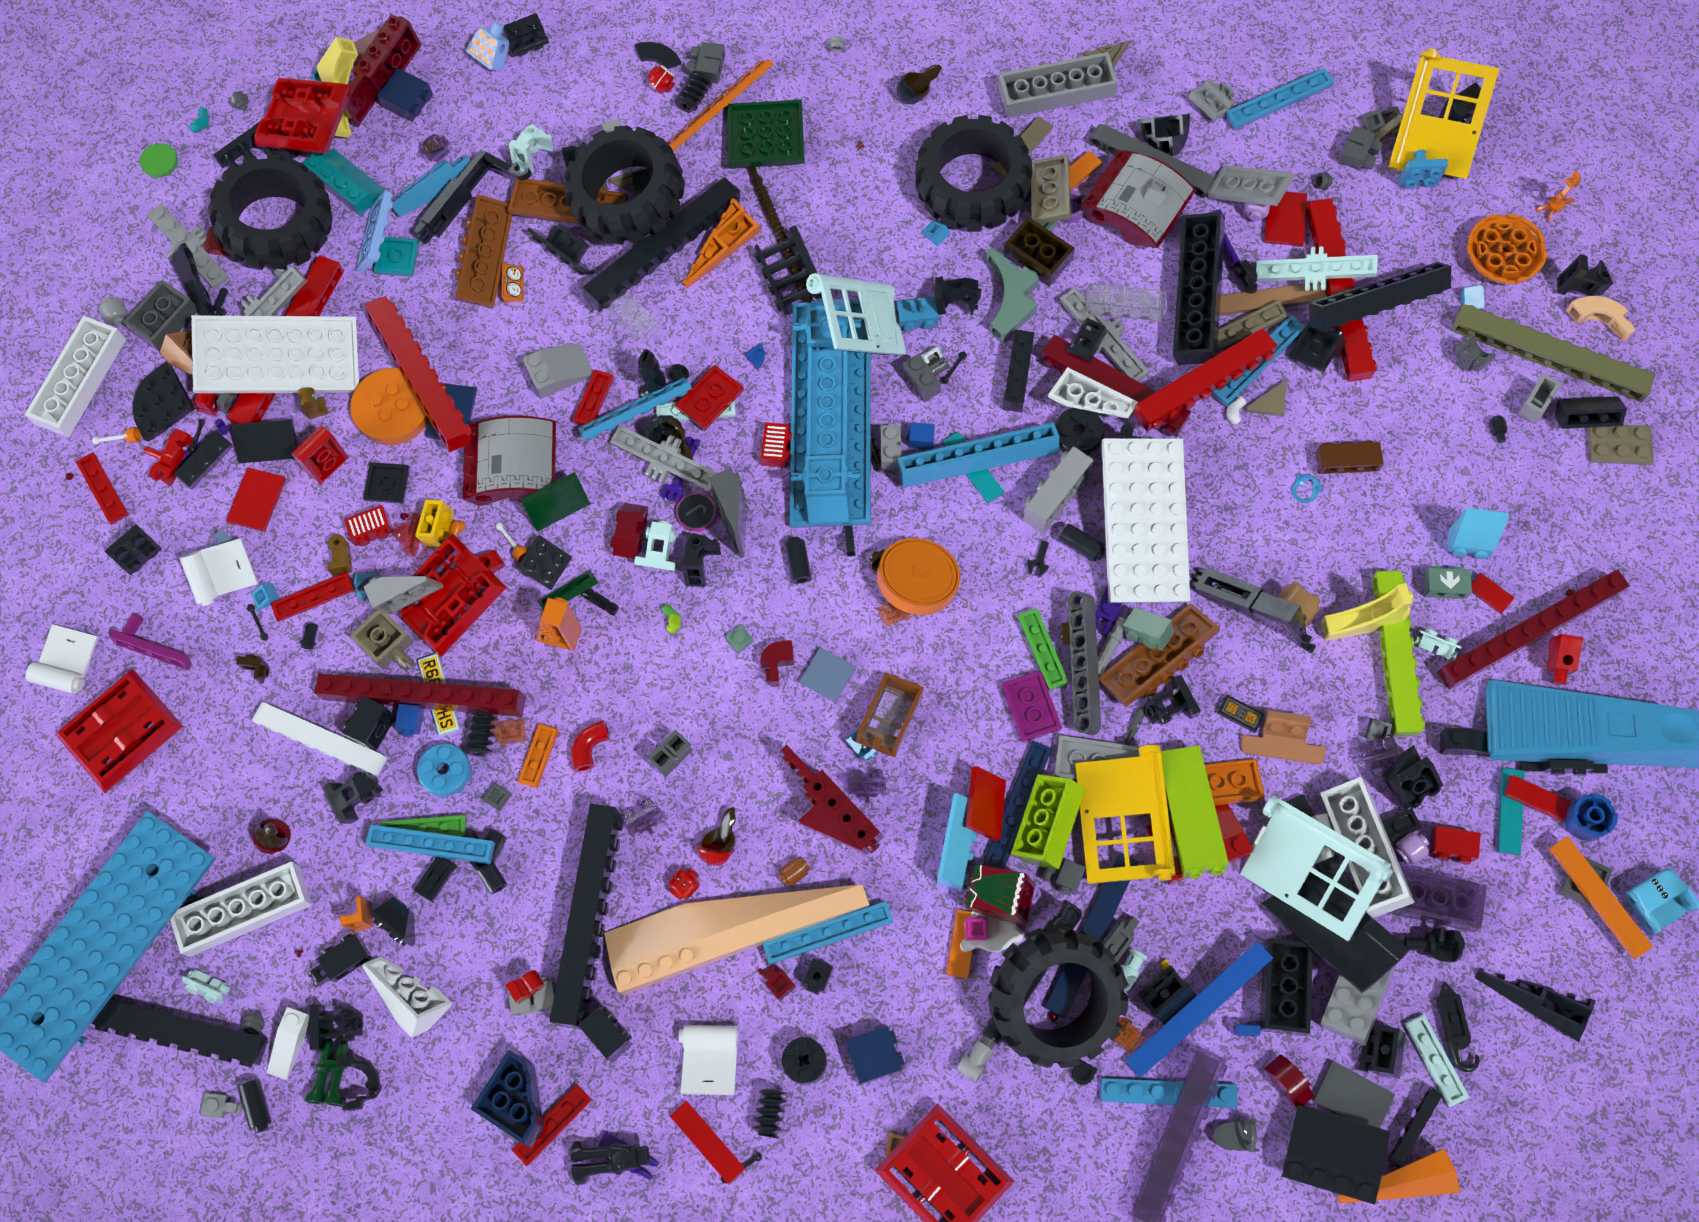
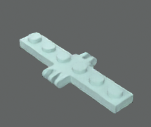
(1317, 268)

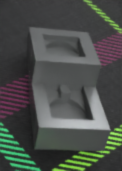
(1375, 120)

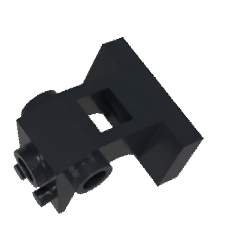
(1580, 279)
(956, 290)
(693, 563)
(1181, 699)
(365, 789)
(322, 1026)

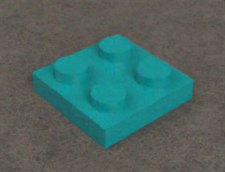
(397, 257)

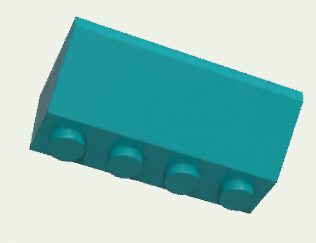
(344, 180)

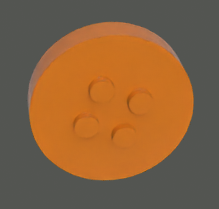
(387, 408)
(918, 576)

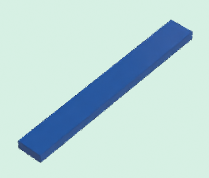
(1199, 1009)

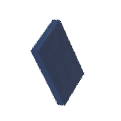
(464, 400)

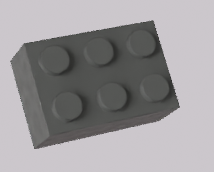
(160, 314)

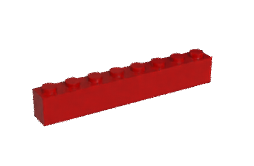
(1205, 379)

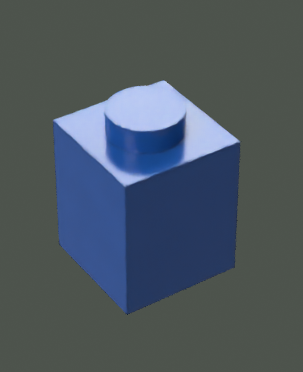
(921, 435)
(409, 720)

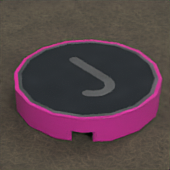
(696, 512)

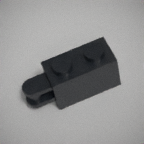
(340, 960)

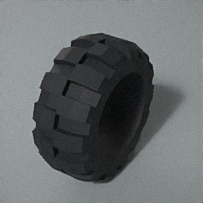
(608, 155)
(265, 179)
(973, 208)
(1086, 1032)

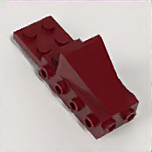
(376, 62)
(833, 811)

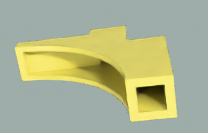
(336, 68)
(1365, 619)

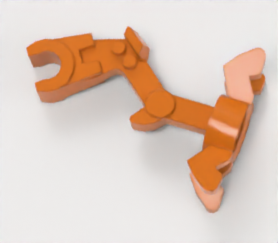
(1557, 203)

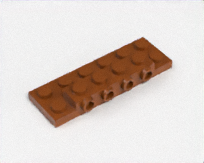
(548, 200)
(483, 252)
(1147, 668)

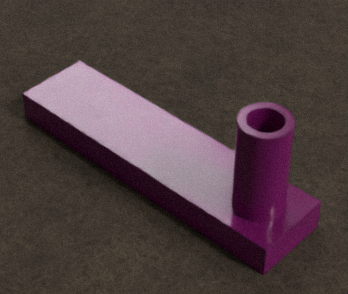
(128, 641)

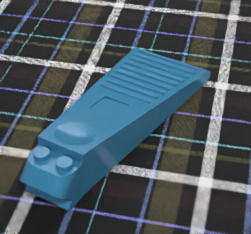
(1570, 725)

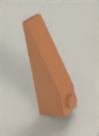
(178, 350)

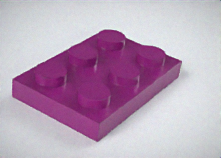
(1031, 706)

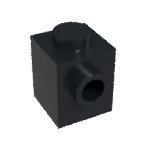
(818, 977)

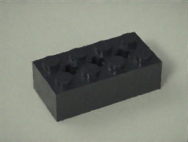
(1300, 983)

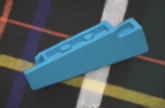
(429, 185)

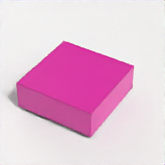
(976, 929)

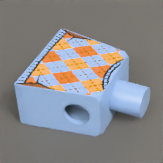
(489, 46)

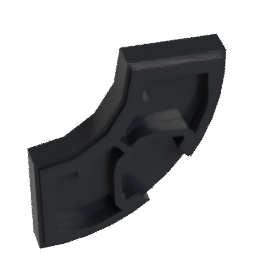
(657, 53)

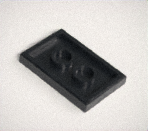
(264, 440)

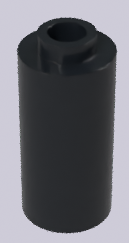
(1082, 542)
(798, 560)
(255, 1106)

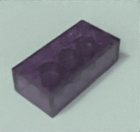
(1444, 900)

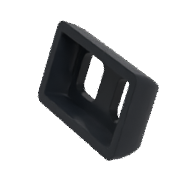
(1081, 351)

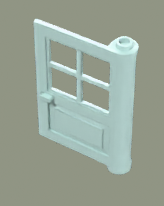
(877, 310)
(1290, 851)

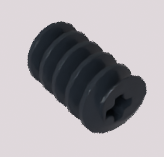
(693, 92)
(480, 733)
(769, 1113)

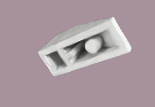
(288, 1042)

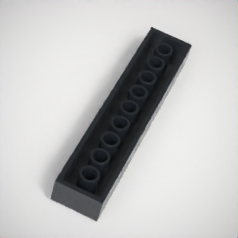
(586, 916)

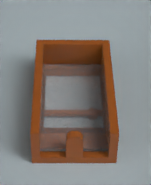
(890, 714)

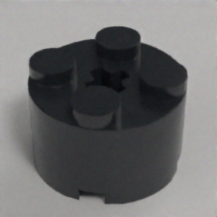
(801, 1048)

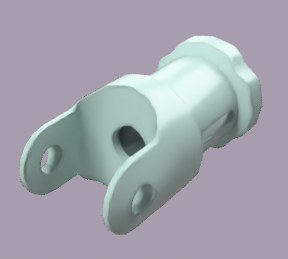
(1132, 966)

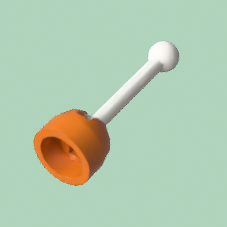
(129, 436)
(518, 550)

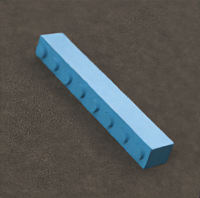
(978, 455)

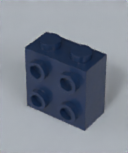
(405, 94)
(875, 1055)

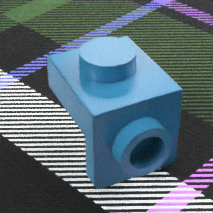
(861, 751)

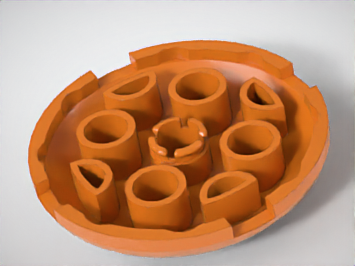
(1516, 236)

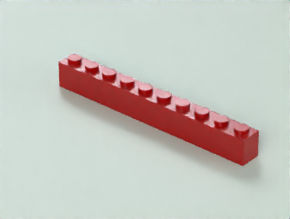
(1327, 233)
(307, 302)
(418, 374)

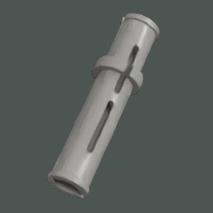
(1114, 638)

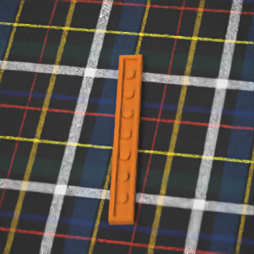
(722, 101)

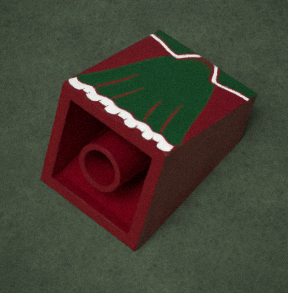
(1000, 894)

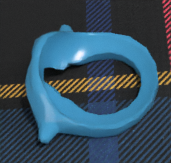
(1301, 479)
(360, 579)

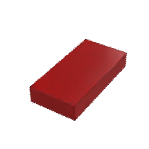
(1491, 593)

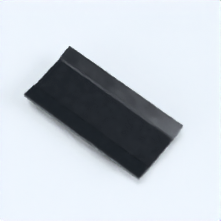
(1360, 960)

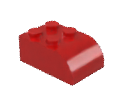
(320, 454)

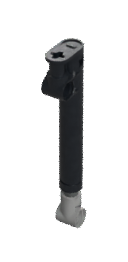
(974, 1063)

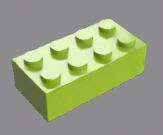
(1048, 821)

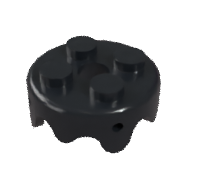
(1085, 442)

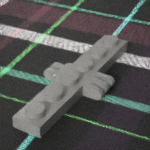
(195, 240)
(276, 296)
(1112, 344)
(663, 458)

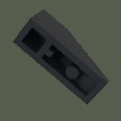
(1464, 742)

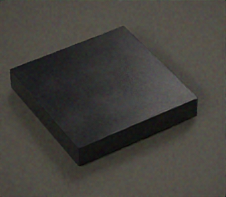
(386, 483)

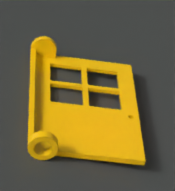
(1436, 135)
(1126, 789)

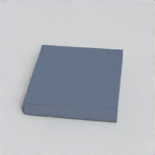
(827, 675)

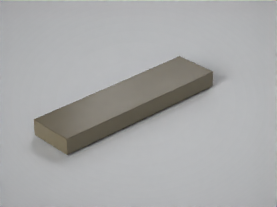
(1032, 137)
(1250, 324)

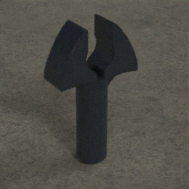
(219, 302)
(849, 541)
(1039, 560)

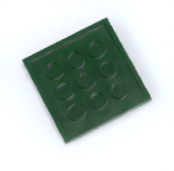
(765, 133)

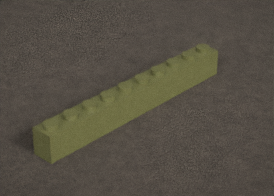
(1553, 352)

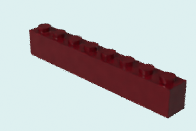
(1056, 356)

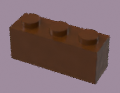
(1349, 457)

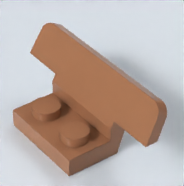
(1284, 739)

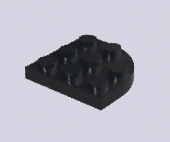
(160, 402)

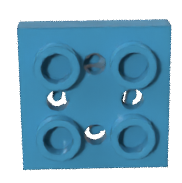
(1422, 171)

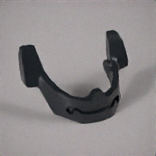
(373, 1081)

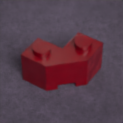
(629, 528)

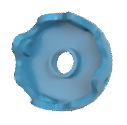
(454, 780)

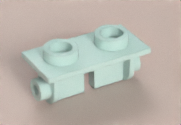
(1446, 646)
(197, 983)

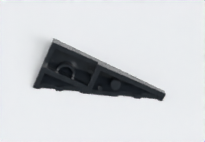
(187, 270)
(1542, 1001)

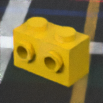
(434, 523)

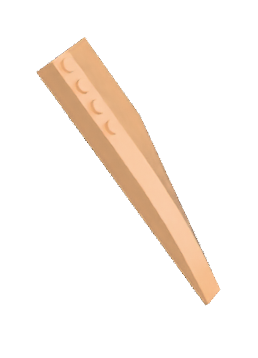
(717, 929)

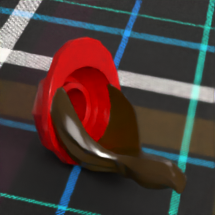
(719, 843)

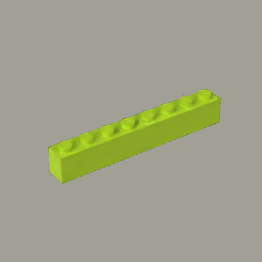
(1399, 665)

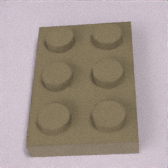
(1621, 445)

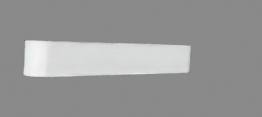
(320, 739)

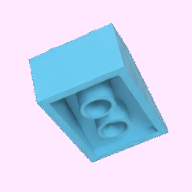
(1476, 533)

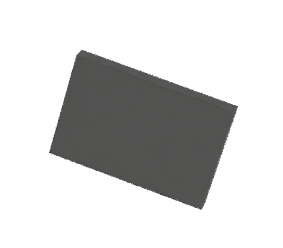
(1353, 1096)

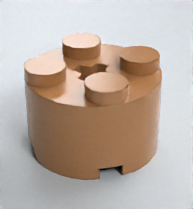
(1308, 602)

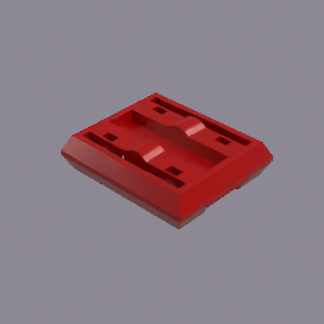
(304, 114)
(455, 603)
(117, 728)
(944, 1172)

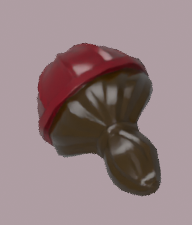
(271, 836)

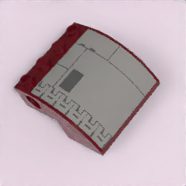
(1120, 200)
(508, 458)

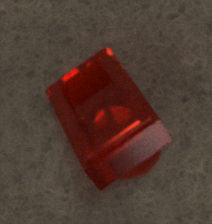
(406, 535)

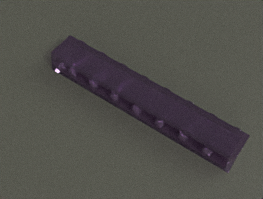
(1178, 1137)

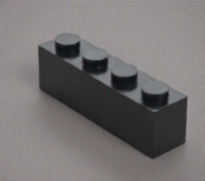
(1018, 371)

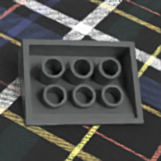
(731, 505)

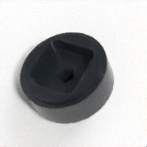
(678, 371)

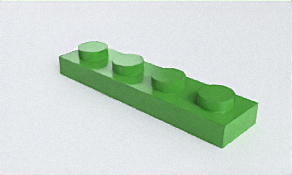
(1043, 649)
(441, 825)

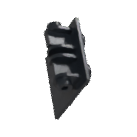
(544, 562)

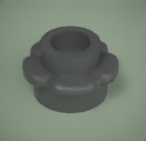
(1326, 180)

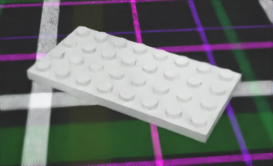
(274, 354)
(1145, 520)

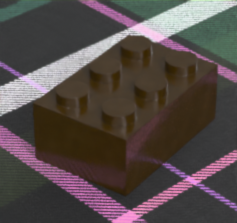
(1039, 250)

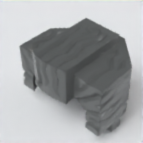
(1471, 355)

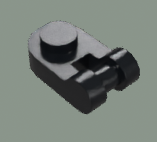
(1248, 275)

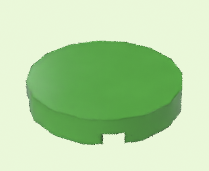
(158, 160)

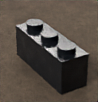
(1590, 412)
(203, 460)

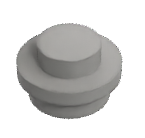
(836, 43)

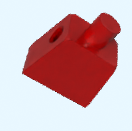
(1563, 656)

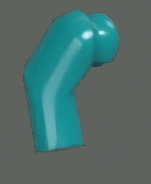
(201, 122)

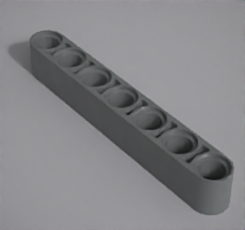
(1112, 141)
(1089, 671)

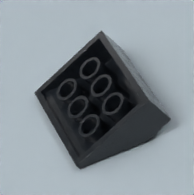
(1336, 1154)

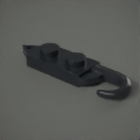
(1455, 1026)

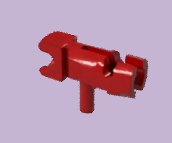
(169, 457)

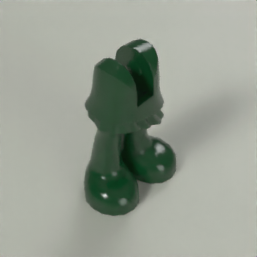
(324, 1066)

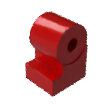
(205, 403)
(492, 561)
(525, 986)

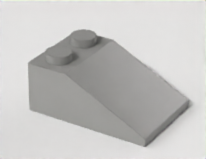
(557, 368)
(396, 593)

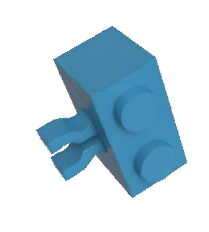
(917, 313)

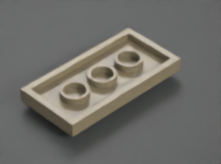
(1051, 189)

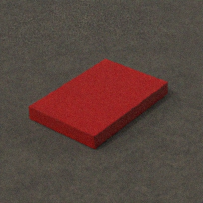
(1287, 220)
(709, 397)
(256, 499)
(985, 803)

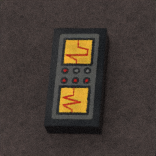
(1240, 713)

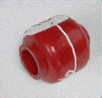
(661, 79)

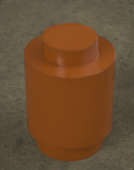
(793, 871)

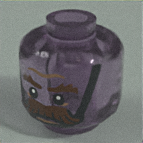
(436, 147)

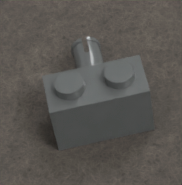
(923, 376)

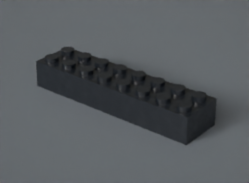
(1199, 288)

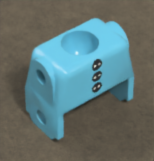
(1661, 900)

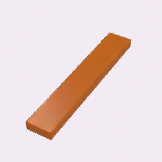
(1600, 898)

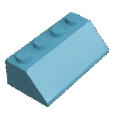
(956, 846)

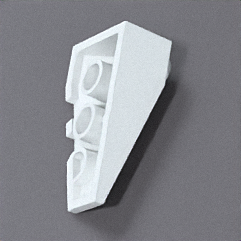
(1086, 394)
(409, 1003)

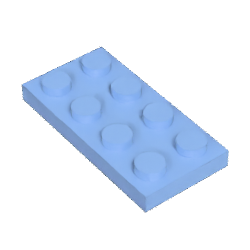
(374, 234)

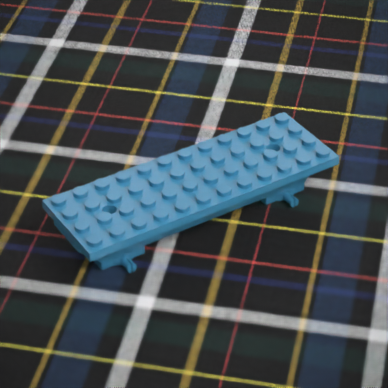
(829, 421)
(98, 944)

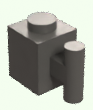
(1068, 876)

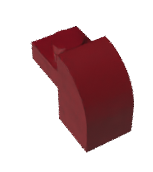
(774, 656)
(1290, 1080)

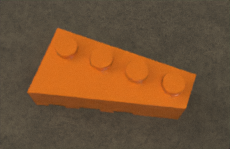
(559, 625)

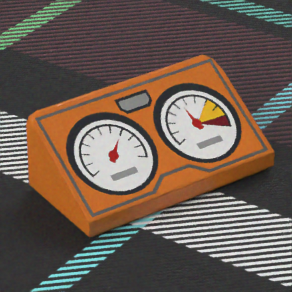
(512, 283)

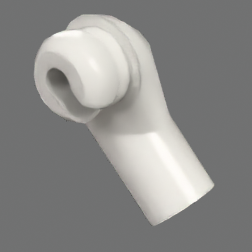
(1233, 410)

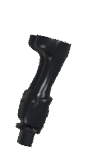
(649, 373)
(621, 1156)

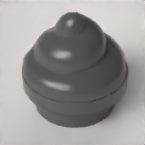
(239, 100)
(253, 1022)

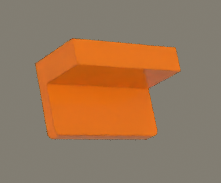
(362, 919)

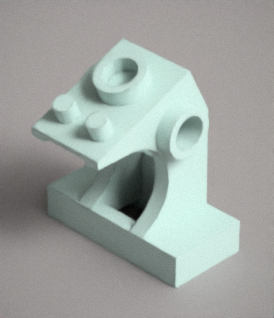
(522, 147)
(663, 531)

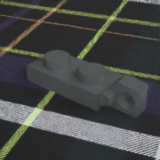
(1121, 936)

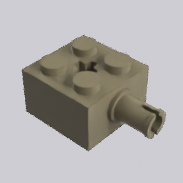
(392, 645)

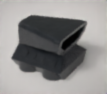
(1412, 778)

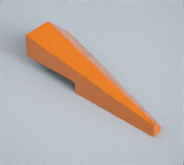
(730, 234)
(1423, 1177)

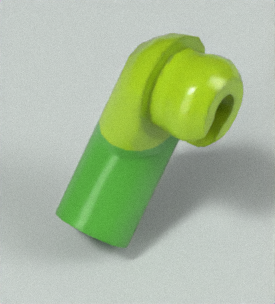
(674, 620)

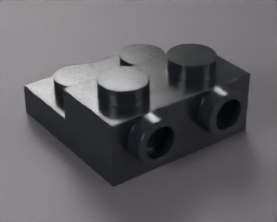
(1317, 347)
(133, 549)

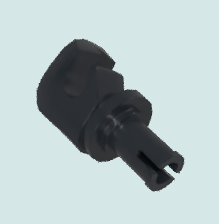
(1438, 944)

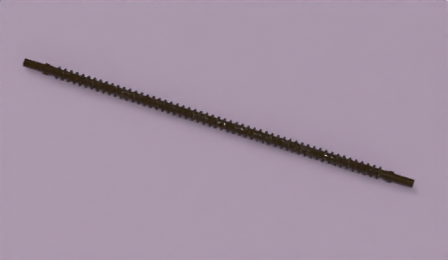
(779, 233)

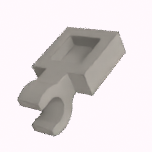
(217, 1105)

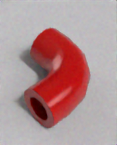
(585, 742)

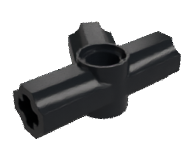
(490, 873)

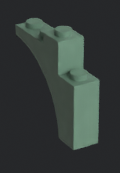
(1016, 286)

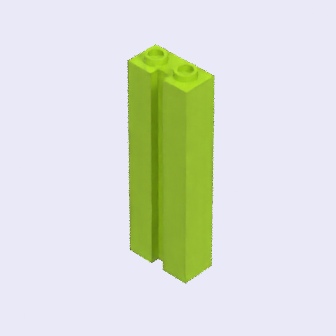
(1193, 813)

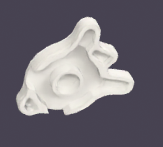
(1000, 935)

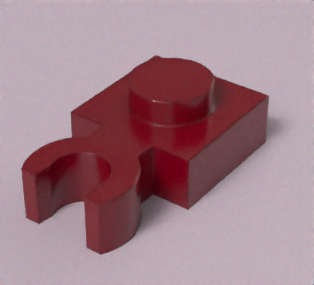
(778, 982)

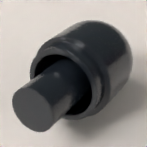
(1499, 426)

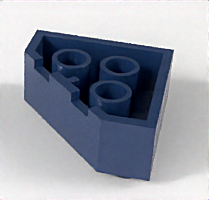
(513, 1100)

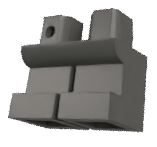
(709, 60)
(1357, 147)
(675, 750)

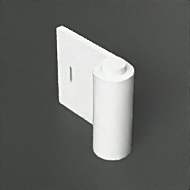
(216, 570)
(63, 662)
(709, 1056)

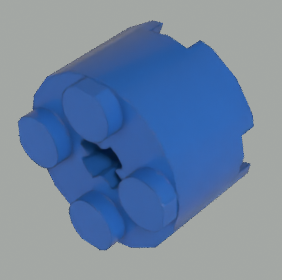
(1591, 817)

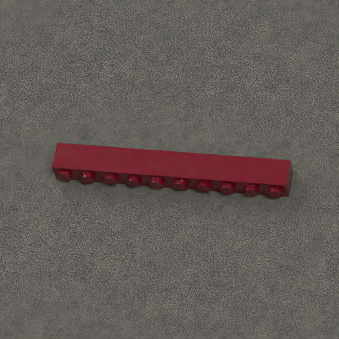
(1533, 629)
(423, 694)

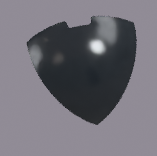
(1166, 132)

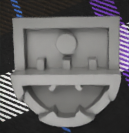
(1213, 99)

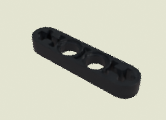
(1415, 1127)

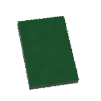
(555, 501)

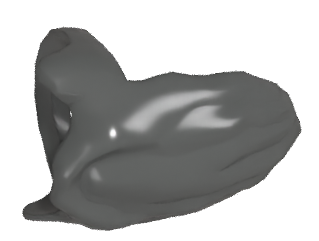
(1237, 1135)

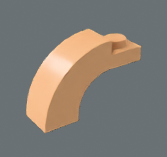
(1603, 310)

